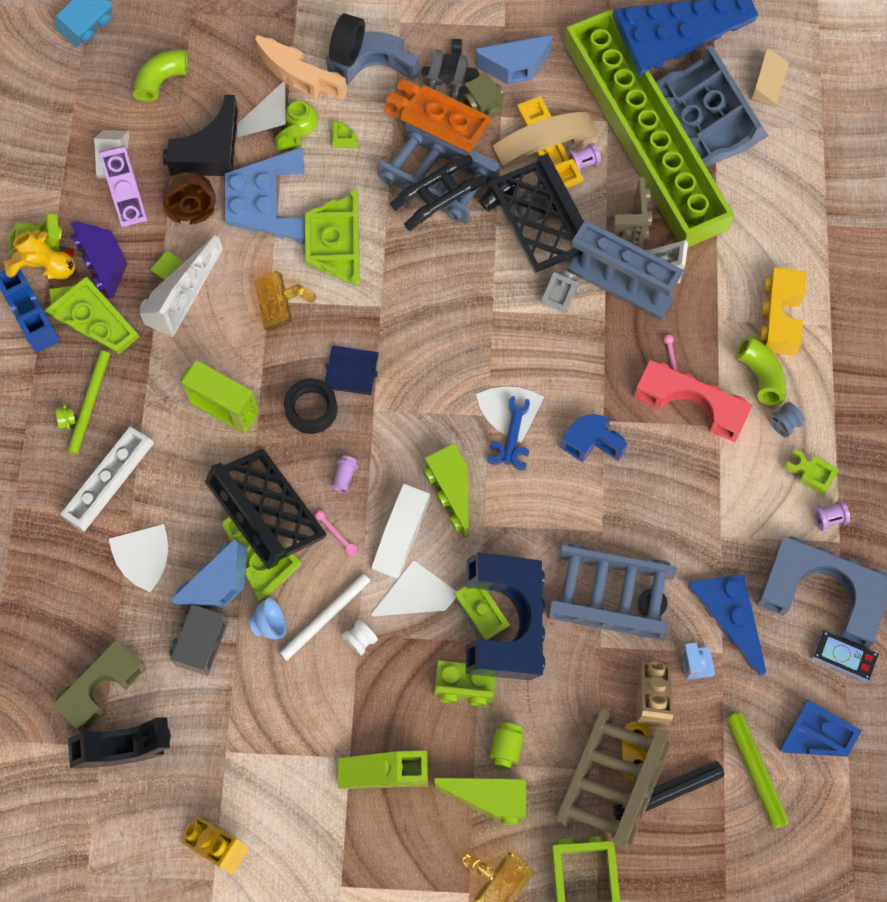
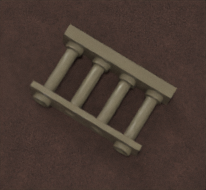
(633, 802)

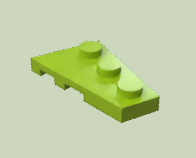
(261, 579)

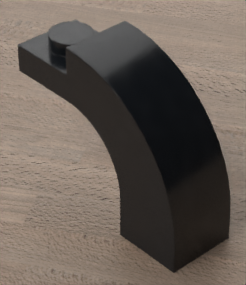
(119, 746)

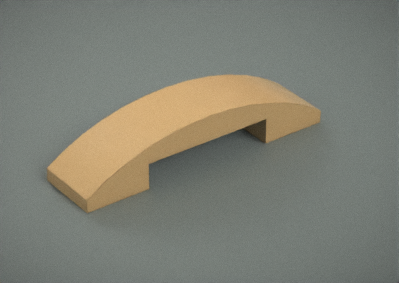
(542, 135)

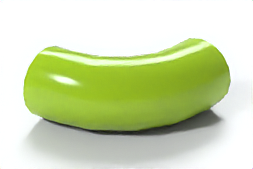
(157, 70)
(766, 369)

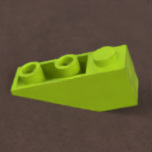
(450, 475)
(384, 770)

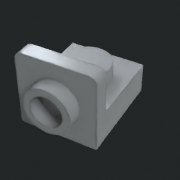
(561, 290)

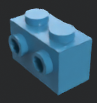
(82, 18)

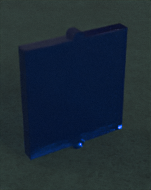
(351, 370)

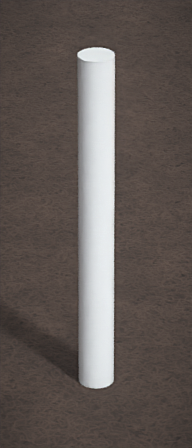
(324, 617)

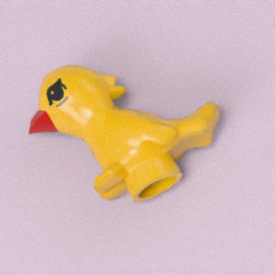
(35, 252)

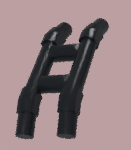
(432, 204)

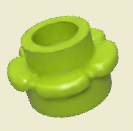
(65, 417)

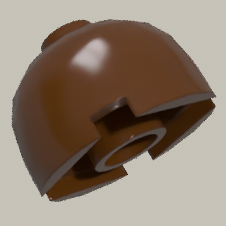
(188, 197)

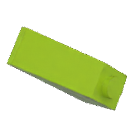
(493, 797)

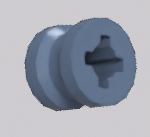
(787, 419)

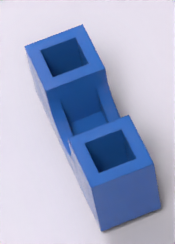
(28, 311)

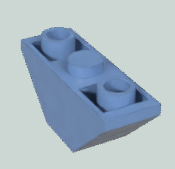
(514, 60)
(216, 580)

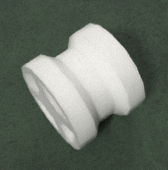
(359, 637)

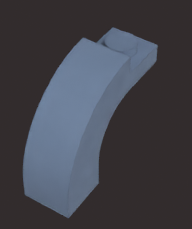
(379, 50)

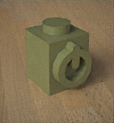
(484, 95)

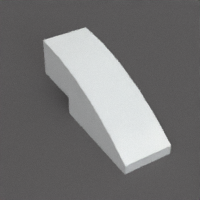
(401, 531)

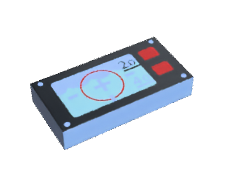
(845, 656)

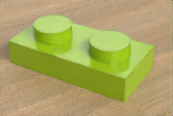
(482, 612)

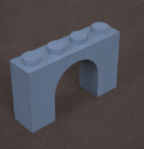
(863, 586)

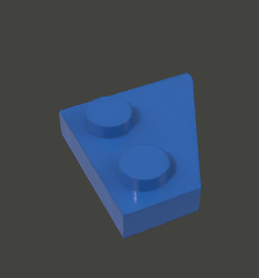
(820, 733)

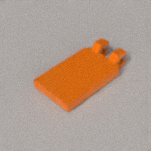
(438, 114)

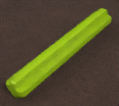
(757, 770)

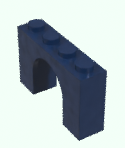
(522, 583)

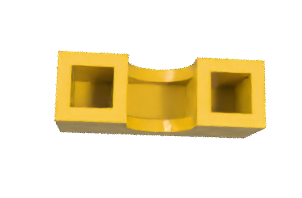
(784, 289)

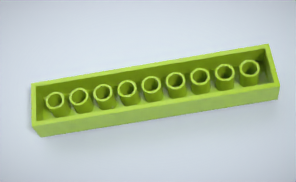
(648, 132)

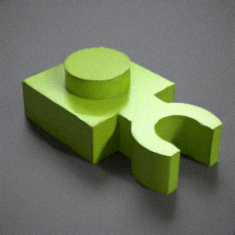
(815, 473)

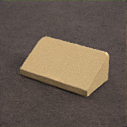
(770, 78)

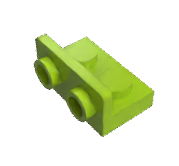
(454, 685)

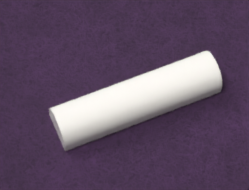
(106, 479)

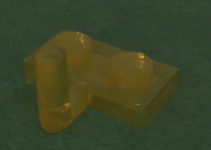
(274, 299)
(504, 882)

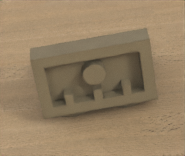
(635, 226)

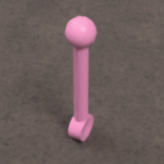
(668, 339)
(351, 549)

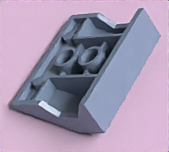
(712, 109)

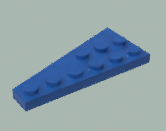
(674, 29)

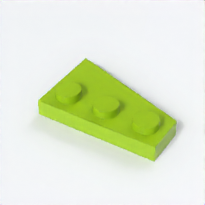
(93, 316)

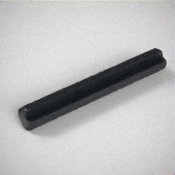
(679, 787)

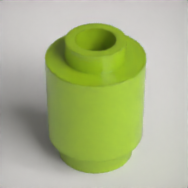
(506, 745)

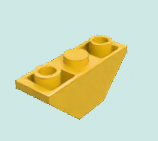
(214, 845)

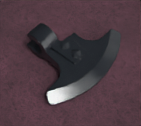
(450, 64)

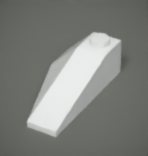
(175, 295)

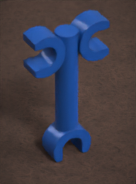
(508, 454)

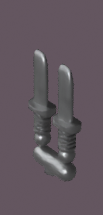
(456, 85)

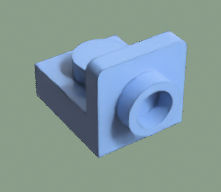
(697, 662)

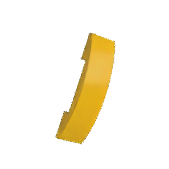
(534, 111)

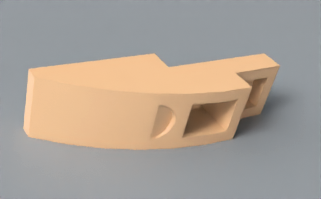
(290, 67)

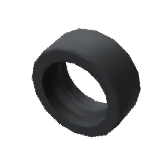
(346, 39)
(307, 386)

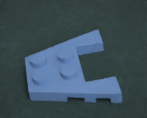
(253, 196)

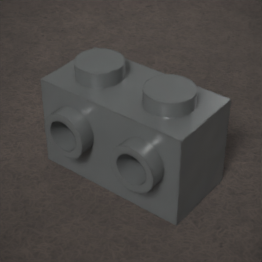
(198, 640)

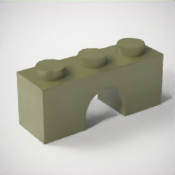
(78, 701)

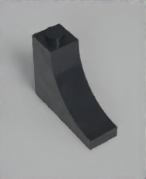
(210, 149)

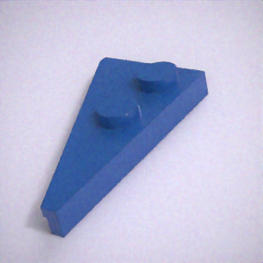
(730, 606)

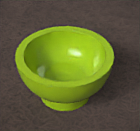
(303, 115)

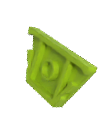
(334, 239)

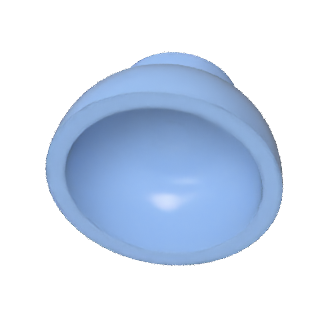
(268, 620)

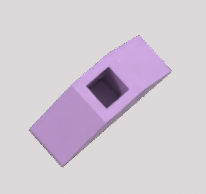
(123, 185)

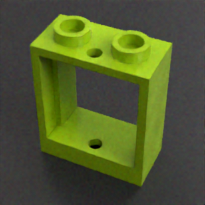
(220, 396)
(594, 844)

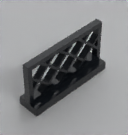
(560, 200)
(248, 514)

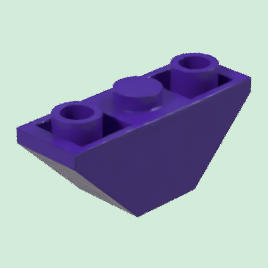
(101, 254)

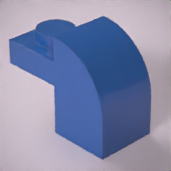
(592, 432)

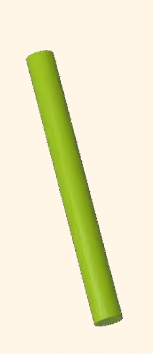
(88, 403)

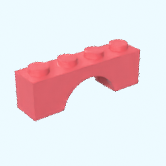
(725, 412)

